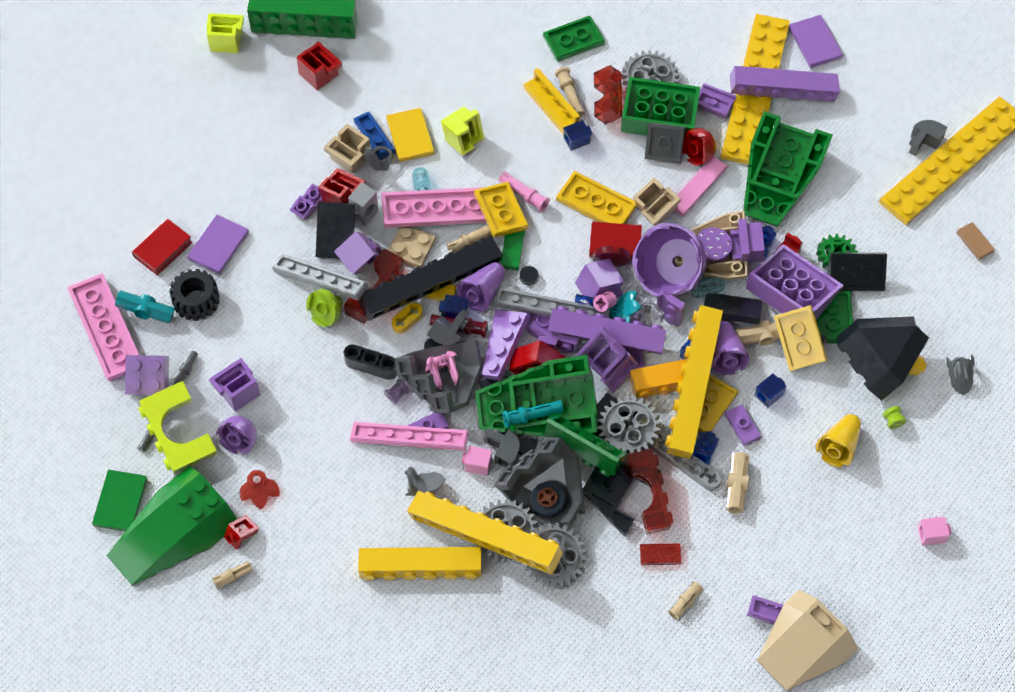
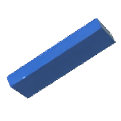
(370, 128)

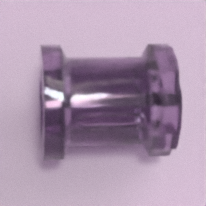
(396, 391)

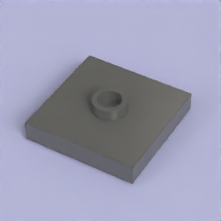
(664, 142)

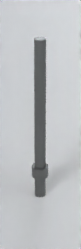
(185, 370)

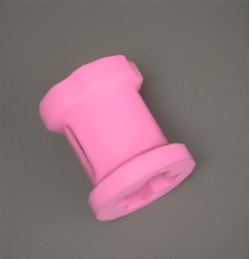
(605, 301)

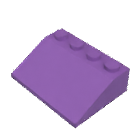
(792, 282)

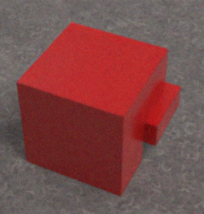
(318, 65)
(339, 186)

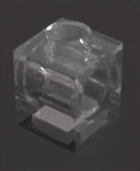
(656, 313)

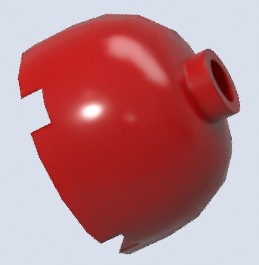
(699, 146)

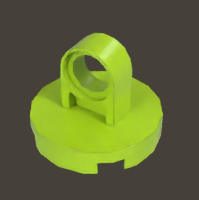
(324, 307)

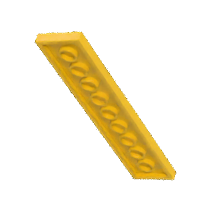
(763, 51)
(950, 161)

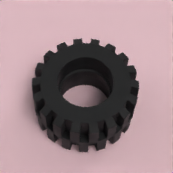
(191, 282)

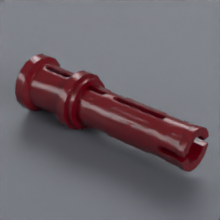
(469, 327)

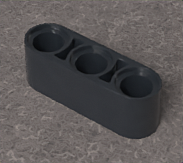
(364, 355)

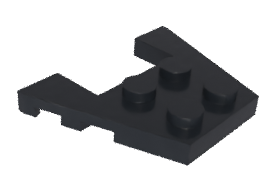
(607, 494)

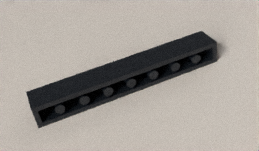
(429, 278)

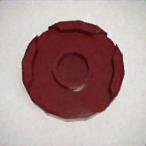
(618, 257)

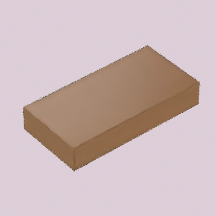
(975, 241)

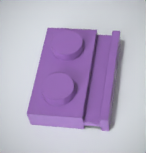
(715, 101)
(672, 308)

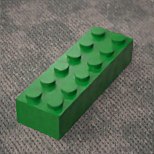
(304, 17)

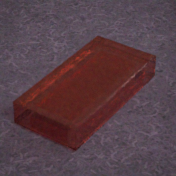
(660, 554)

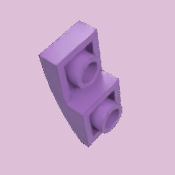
(308, 203)
(565, 343)

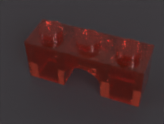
(610, 106)

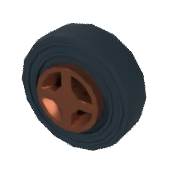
(545, 492)

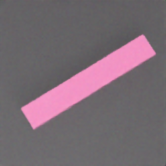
(409, 436)

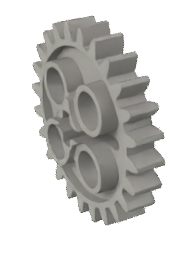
(657, 65)
(612, 420)
(511, 514)
(568, 544)

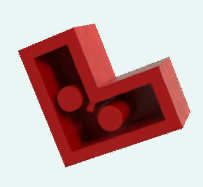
(532, 356)

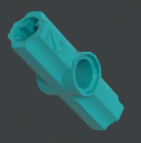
(144, 307)

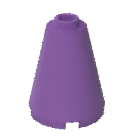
(481, 286)
(729, 351)

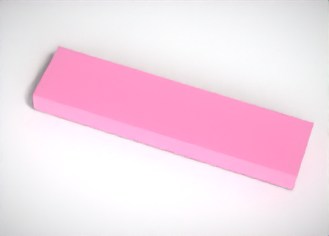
(699, 185)

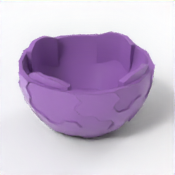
(656, 258)

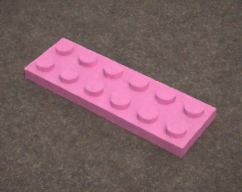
(430, 208)
(103, 324)

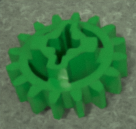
(833, 244)

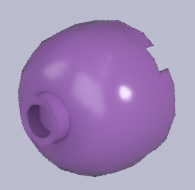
(237, 434)

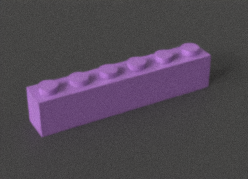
(784, 83)
(629, 335)

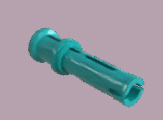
(523, 415)

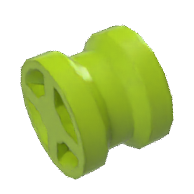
(894, 417)

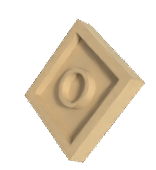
(412, 245)

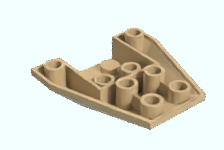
(727, 268)
(805, 642)

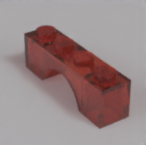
(387, 266)
(644, 467)

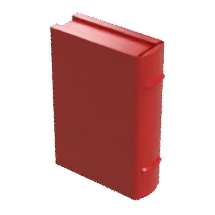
(614, 235)
(162, 247)

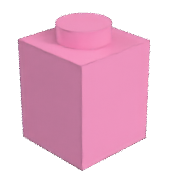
(477, 460)
(934, 530)

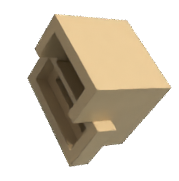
(348, 148)
(656, 202)

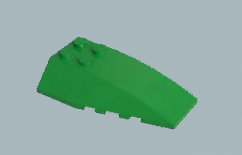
(781, 167)
(554, 380)
(172, 527)

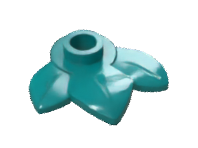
(625, 306)

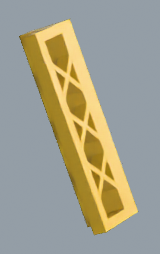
(551, 101)

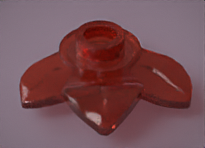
(258, 491)

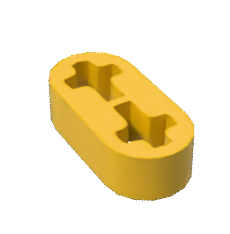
(408, 318)

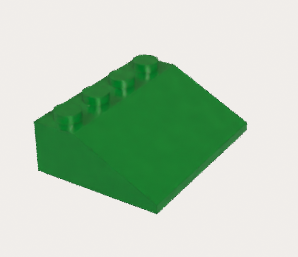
(658, 103)
(586, 445)

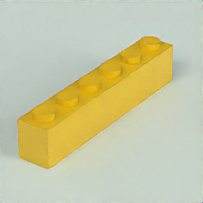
(419, 563)

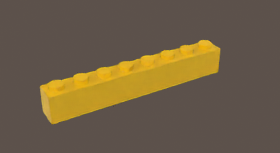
(694, 382)
(485, 531)

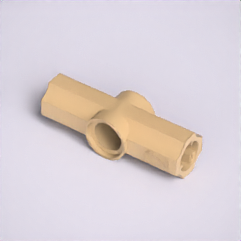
(764, 334)
(737, 482)

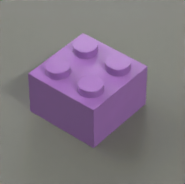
(146, 374)

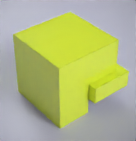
(224, 32)
(463, 129)

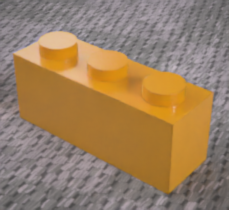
(656, 379)

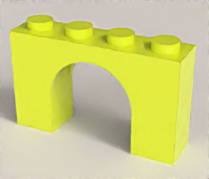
(177, 455)

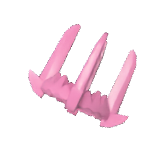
(436, 363)

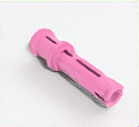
(529, 195)

